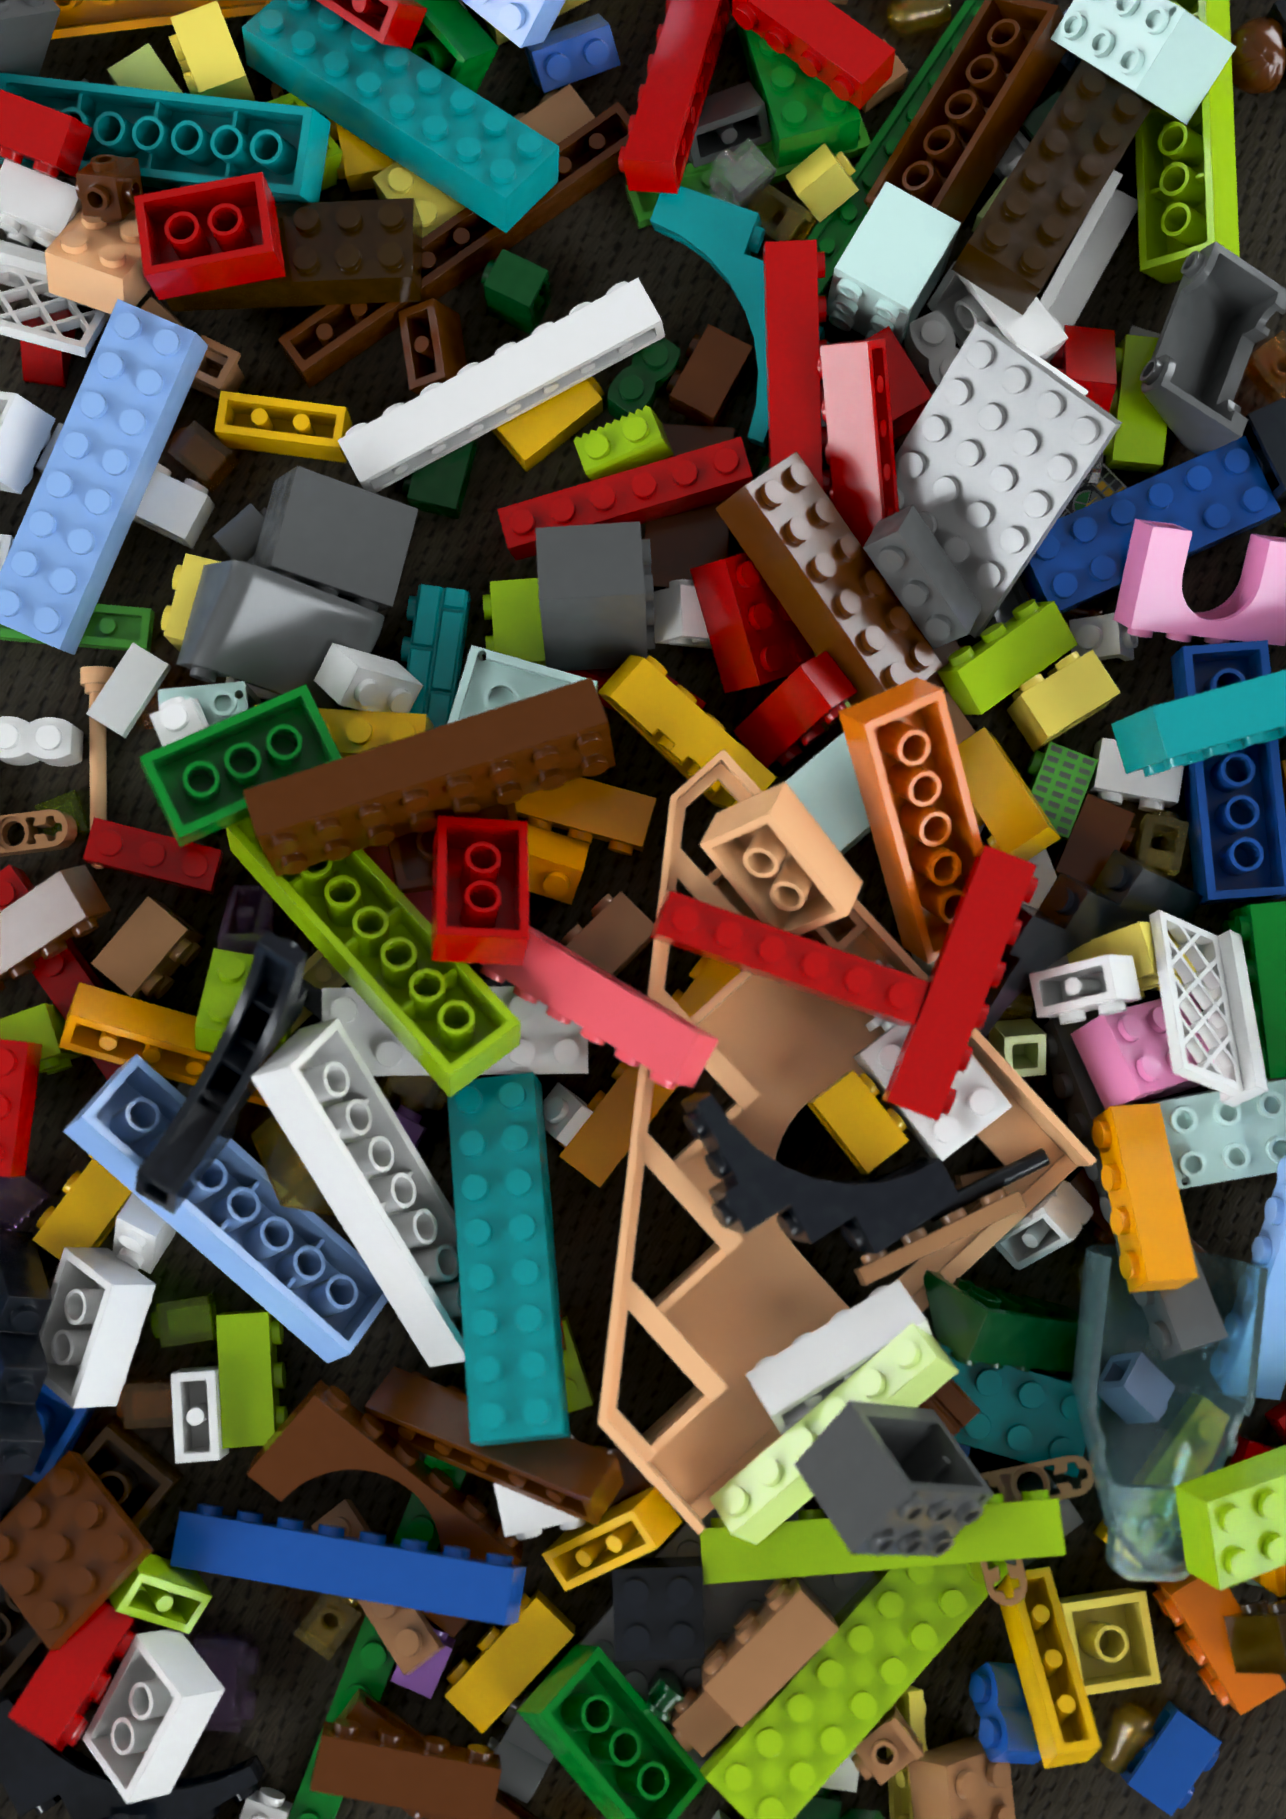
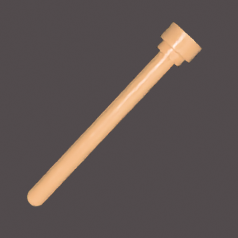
(93, 680)

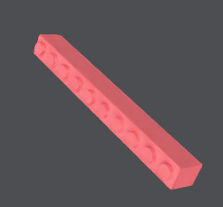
(595, 1001)

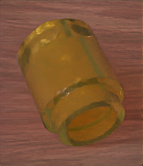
(917, 15)

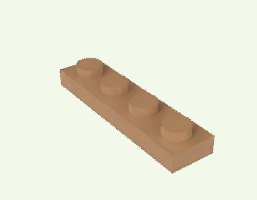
(955, 1227)
(402, 1629)

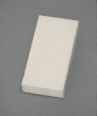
(129, 690)

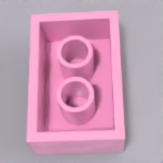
(1131, 1055)

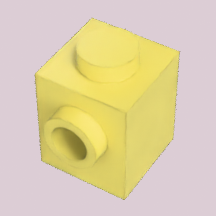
(823, 181)

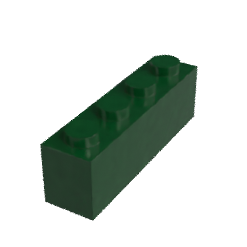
(1001, 1326)

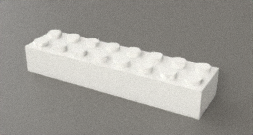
(371, 1180)

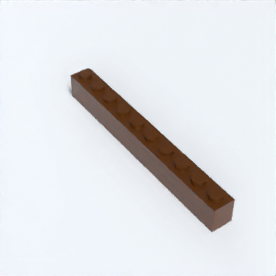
(457, 252)

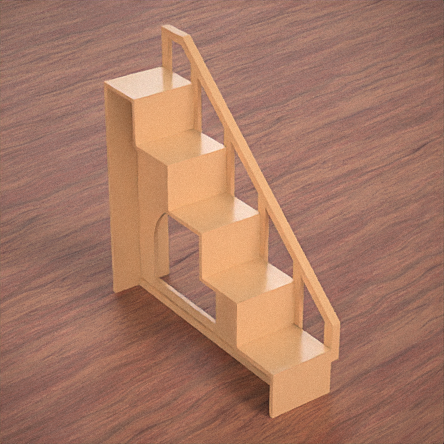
(755, 1287)

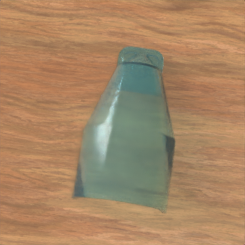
(1213, 1391)

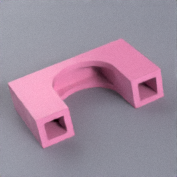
(1154, 599)

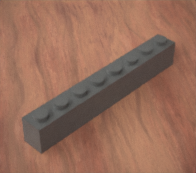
(1177, 1318)

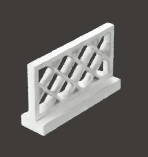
(27, 272)
(1225, 1003)

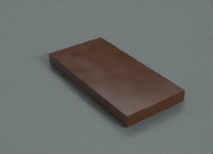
(692, 535)

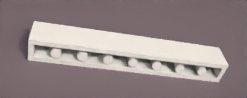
(502, 386)

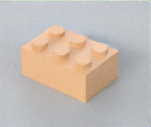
(97, 262)
(782, 861)

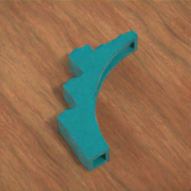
(725, 238)

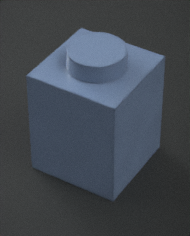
(1135, 1388)

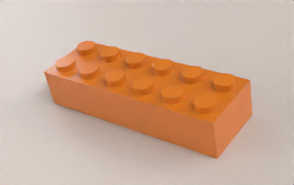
(915, 806)

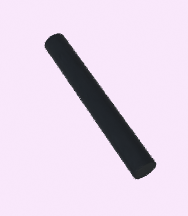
(996, 1181)

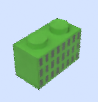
(1060, 784)

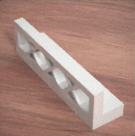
(1089, 252)

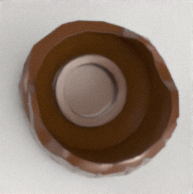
(1258, 56)

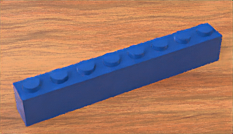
(348, 1565)

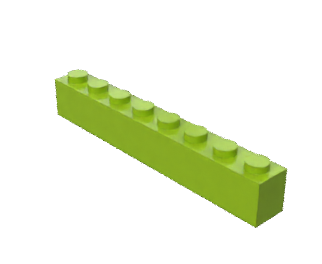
(815, 1548)

